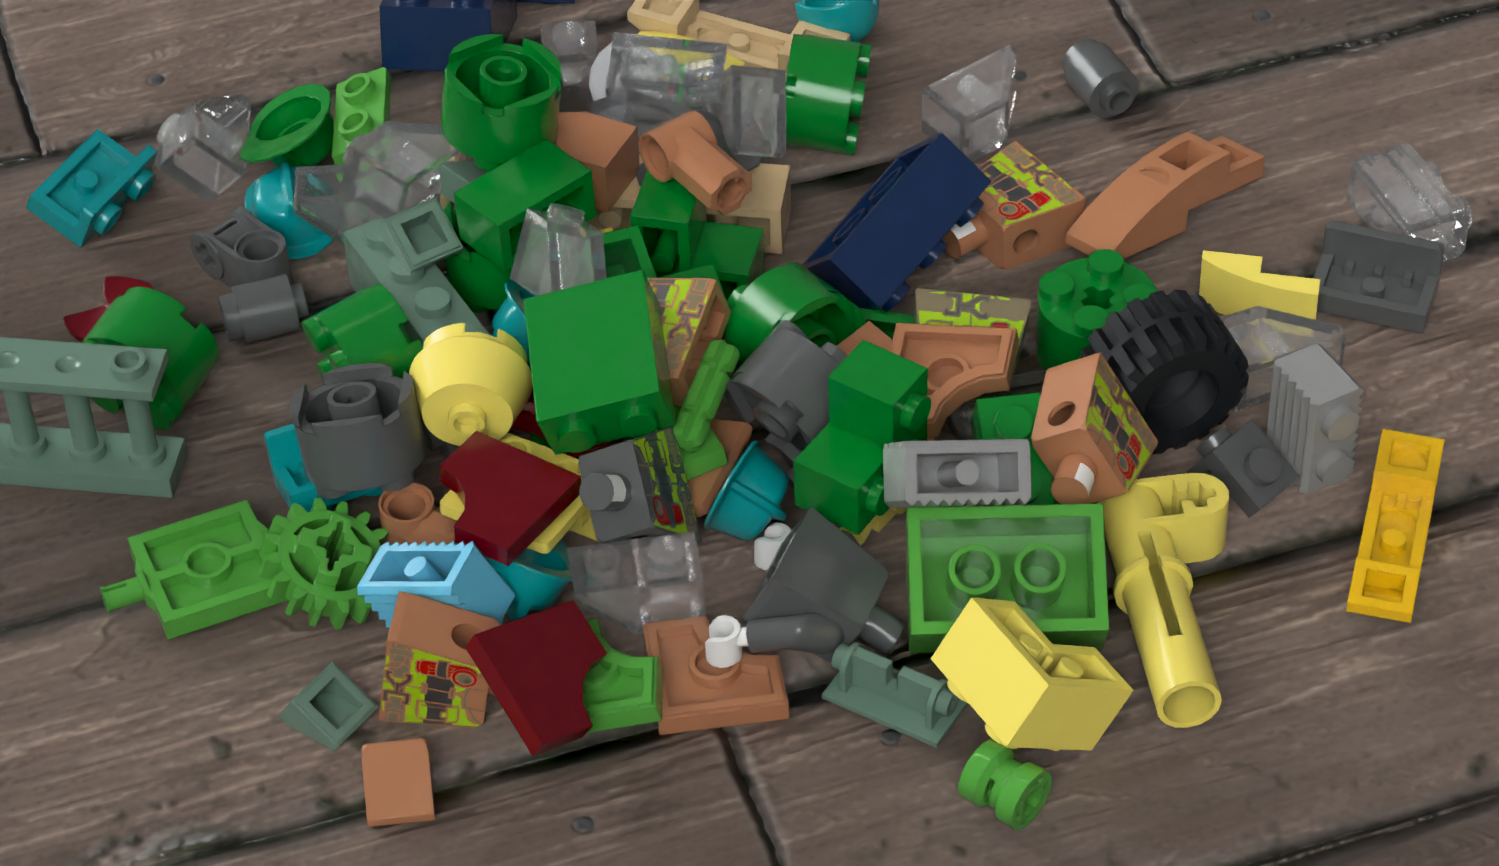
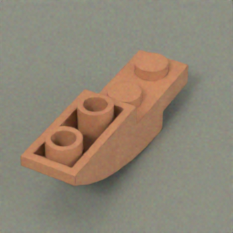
(1157, 191)

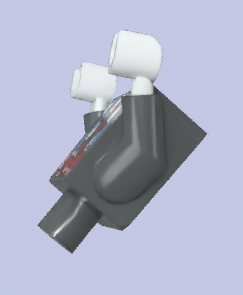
(812, 597)

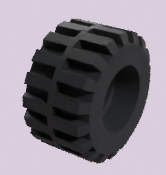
(1173, 364)

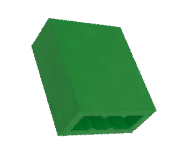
(598, 362)

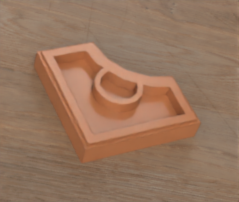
(959, 363)
(709, 696)

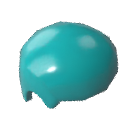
(847, 16)

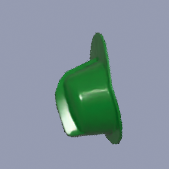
(292, 128)

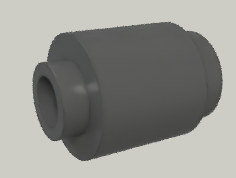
(1099, 78)
(263, 309)

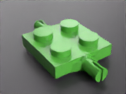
(197, 571)

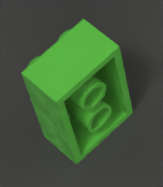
(1027, 554)

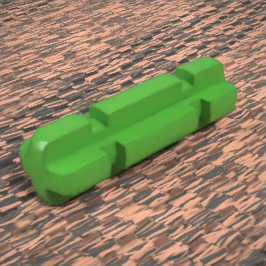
(705, 394)

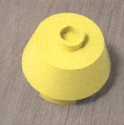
(470, 383)

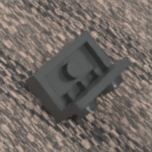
(1378, 276)

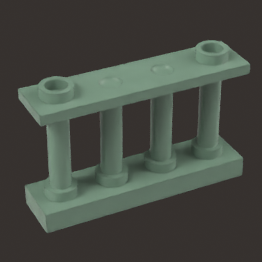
(81, 455)

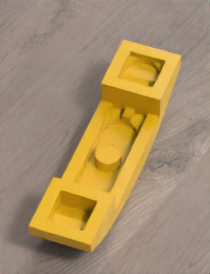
(1396, 526)

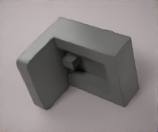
(1246, 465)

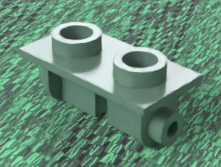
(892, 697)

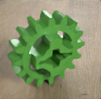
(297, 561)

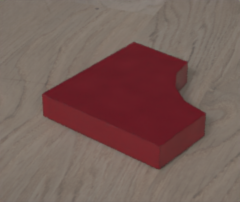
(505, 495)
(539, 673)

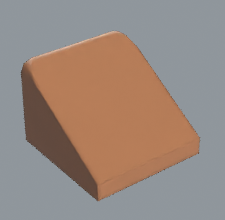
(397, 782)

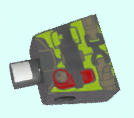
(638, 489)

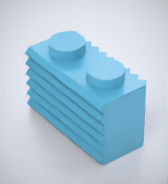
(439, 572)

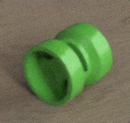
(1005, 784)

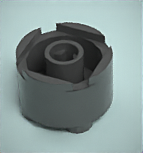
(786, 386)
(359, 430)

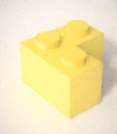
(1024, 683)

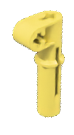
(1149, 540)

